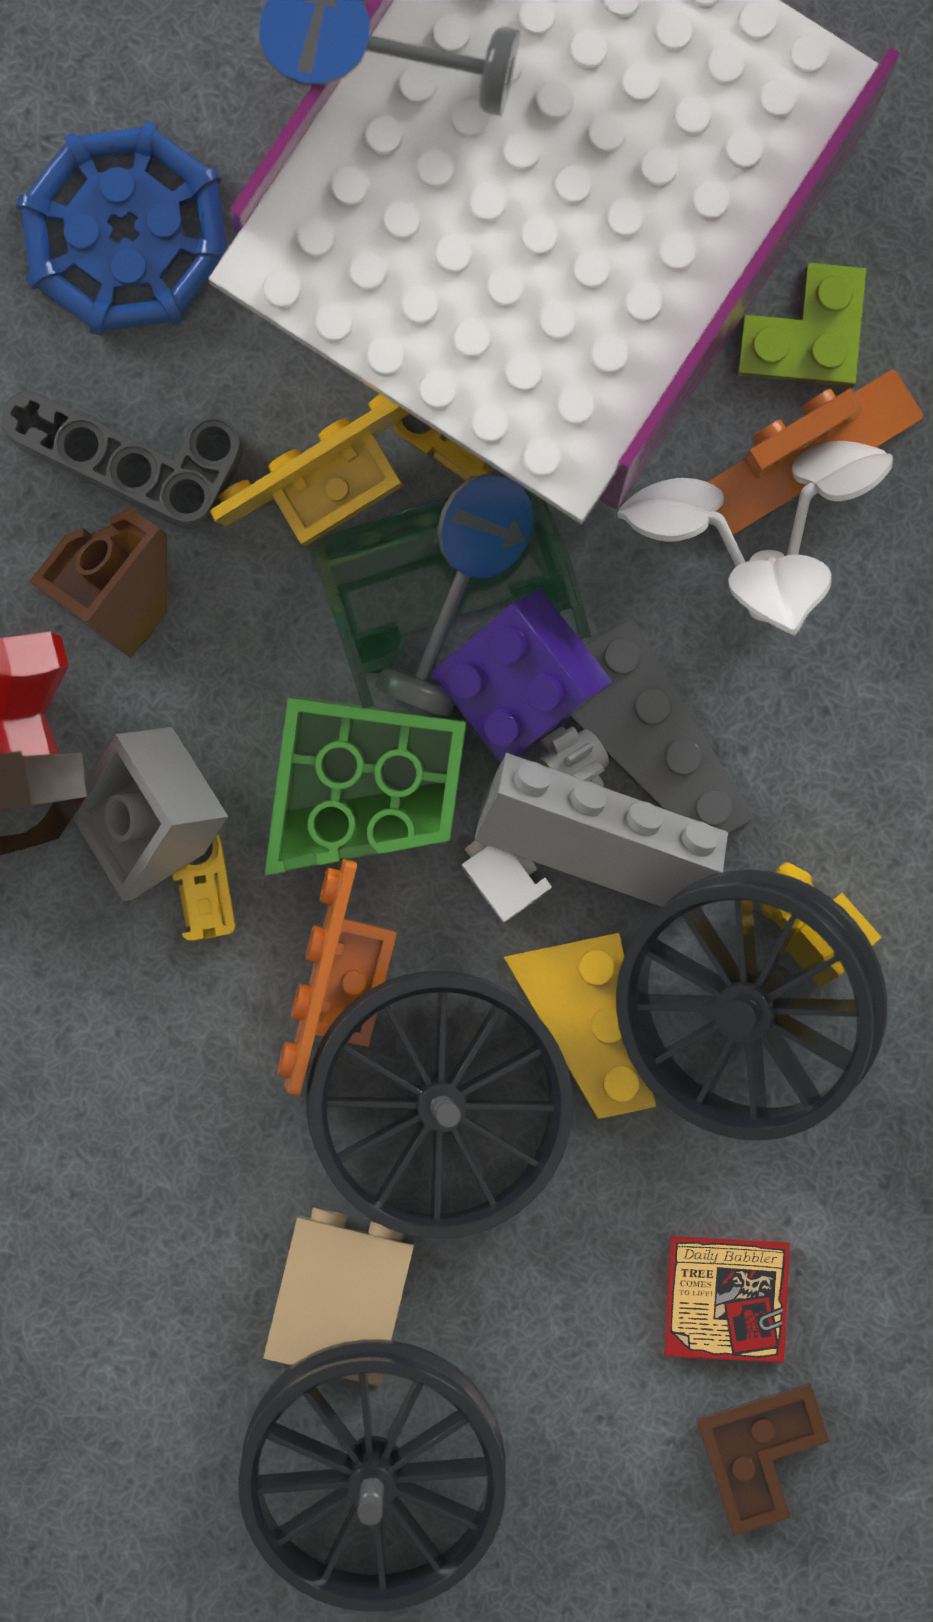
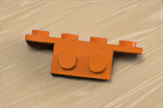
(765, 476)
(347, 963)

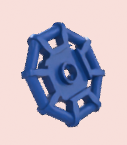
(89, 232)

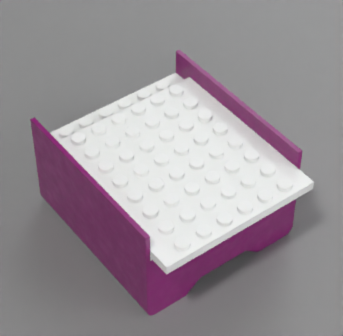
(558, 265)

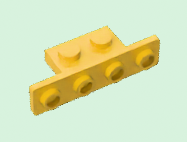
(326, 481)

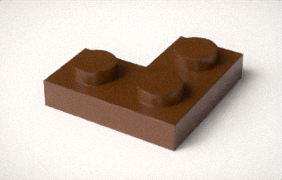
(742, 1451)

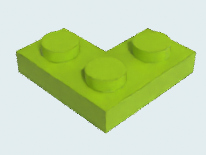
(821, 344)

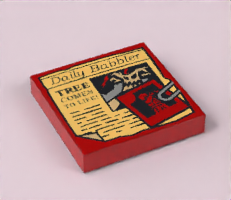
(727, 1299)

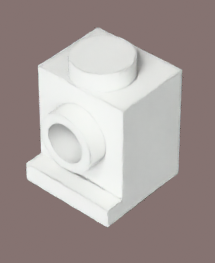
(503, 879)

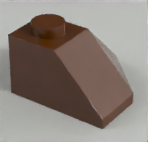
(111, 579)

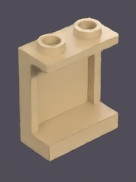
(337, 1287)

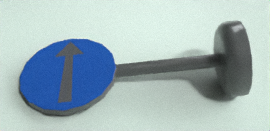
(328, 39)
(480, 536)

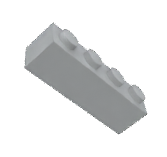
(596, 832)

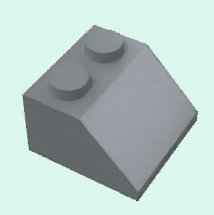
(147, 810)

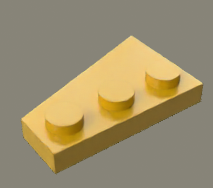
(576, 999)

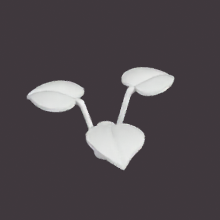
(770, 584)

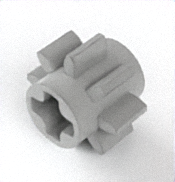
(574, 754)

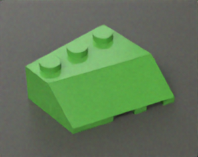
(361, 782)

